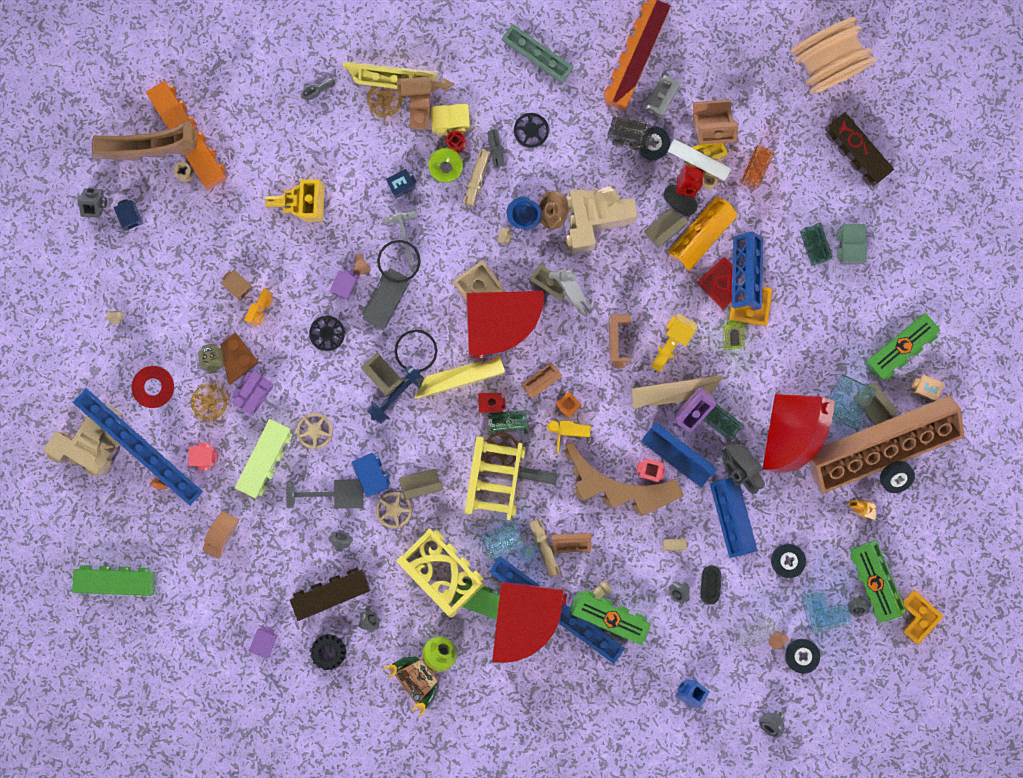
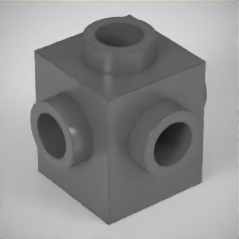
(91, 202)

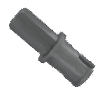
(496, 148)
(538, 475)

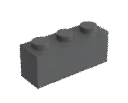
(385, 300)

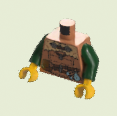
(416, 679)

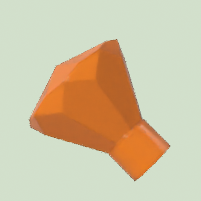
(158, 484)

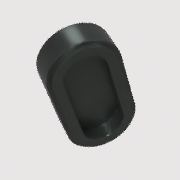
(683, 204)
(710, 584)

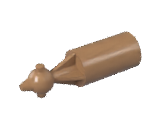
(421, 86)

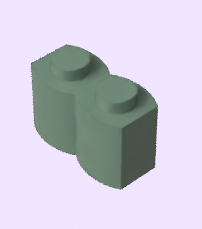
(852, 244)

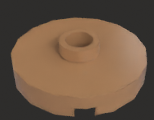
(554, 209)

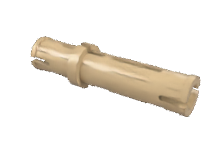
(474, 186)
(546, 552)

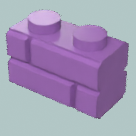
(252, 392)
(695, 409)

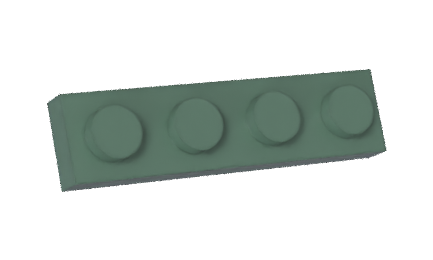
(537, 53)

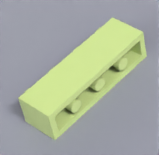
(263, 459)

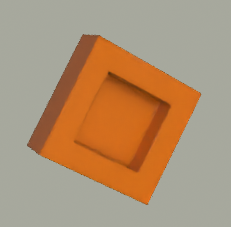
(568, 404)

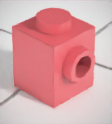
(202, 456)
(650, 470)

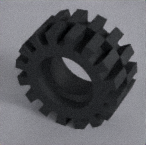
(316, 652)

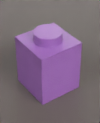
(344, 284)
(263, 642)

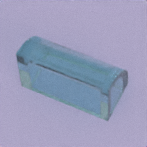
(502, 540)

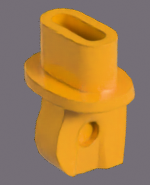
(864, 508)

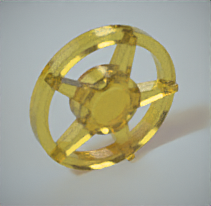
(383, 99)
(209, 402)

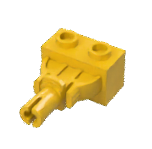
(302, 201)
(679, 330)

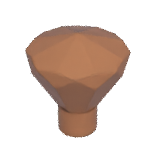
(361, 266)
(778, 640)

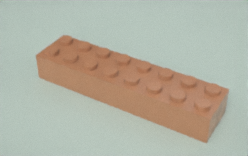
(887, 443)

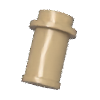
(674, 544)
(603, 589)

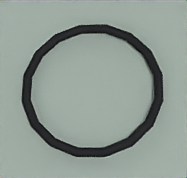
(398, 241)
(419, 331)

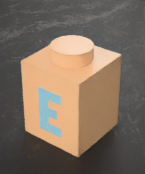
(927, 388)

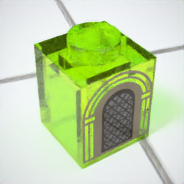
(733, 336)

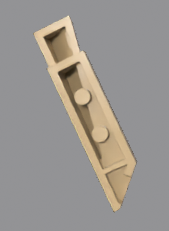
(671, 392)

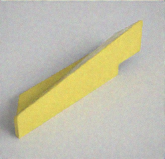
(383, 75)
(460, 377)

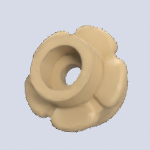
(713, 181)
(504, 235)
(114, 316)

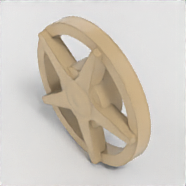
(314, 431)
(393, 510)

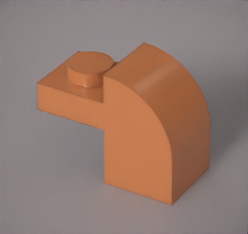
(419, 112)
(219, 534)

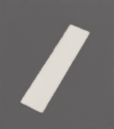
(699, 160)

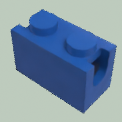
(370, 475)

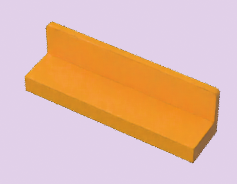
(703, 232)

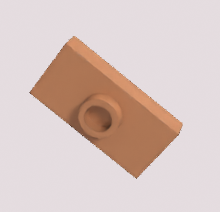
(541, 380)
(571, 543)

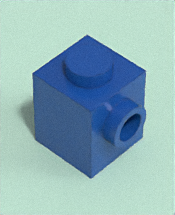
(692, 693)

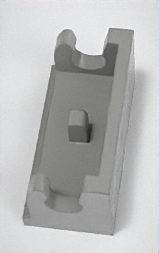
(662, 96)

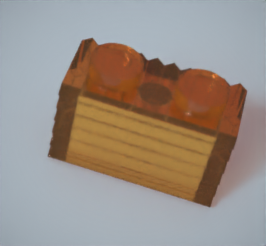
(757, 167)

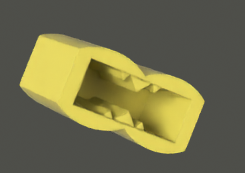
(450, 118)

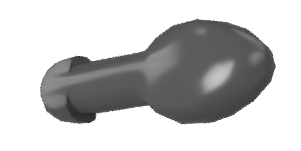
(312, 91)

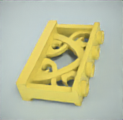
(443, 599)

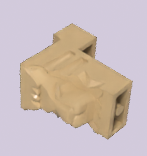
(594, 212)
(88, 448)

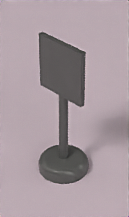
(346, 494)

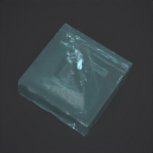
(528, 551)

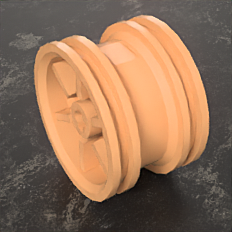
(833, 55)

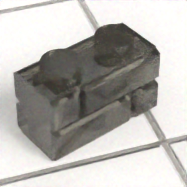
(630, 133)

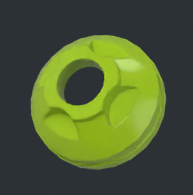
(441, 156)
(434, 658)

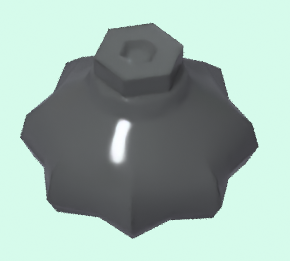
(340, 540)
(679, 592)
(858, 606)
(369, 621)

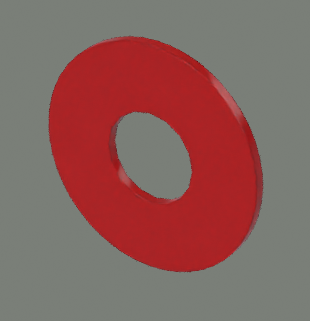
(144, 375)

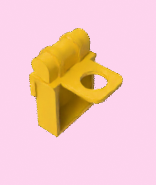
(568, 428)

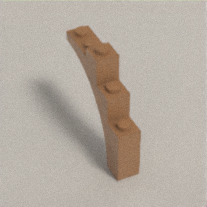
(158, 144)
(616, 493)

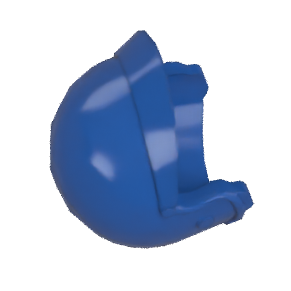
(524, 213)

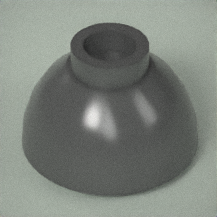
(772, 723)

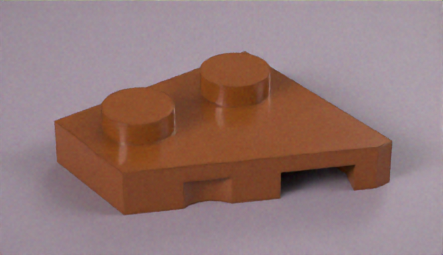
(237, 358)

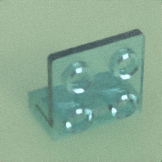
(850, 401)

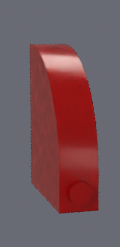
(500, 319)
(796, 431)
(525, 620)

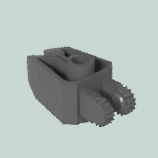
(742, 467)

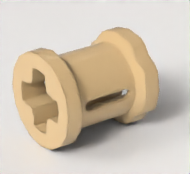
(189, 172)

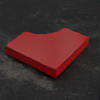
(718, 283)

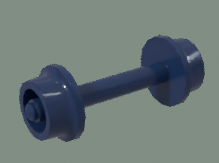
(413, 376)

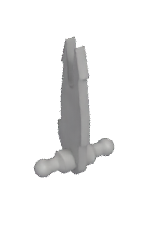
(399, 218)
(571, 289)

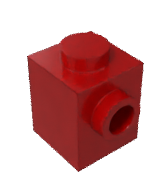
(689, 181)
(491, 402)

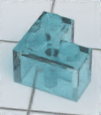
(822, 617)

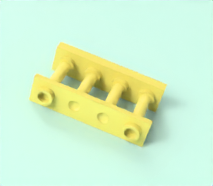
(478, 466)

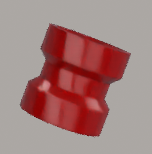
(457, 145)

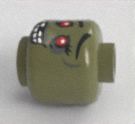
(210, 358)

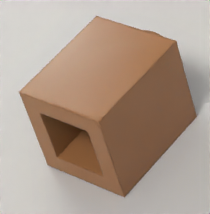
(236, 284)

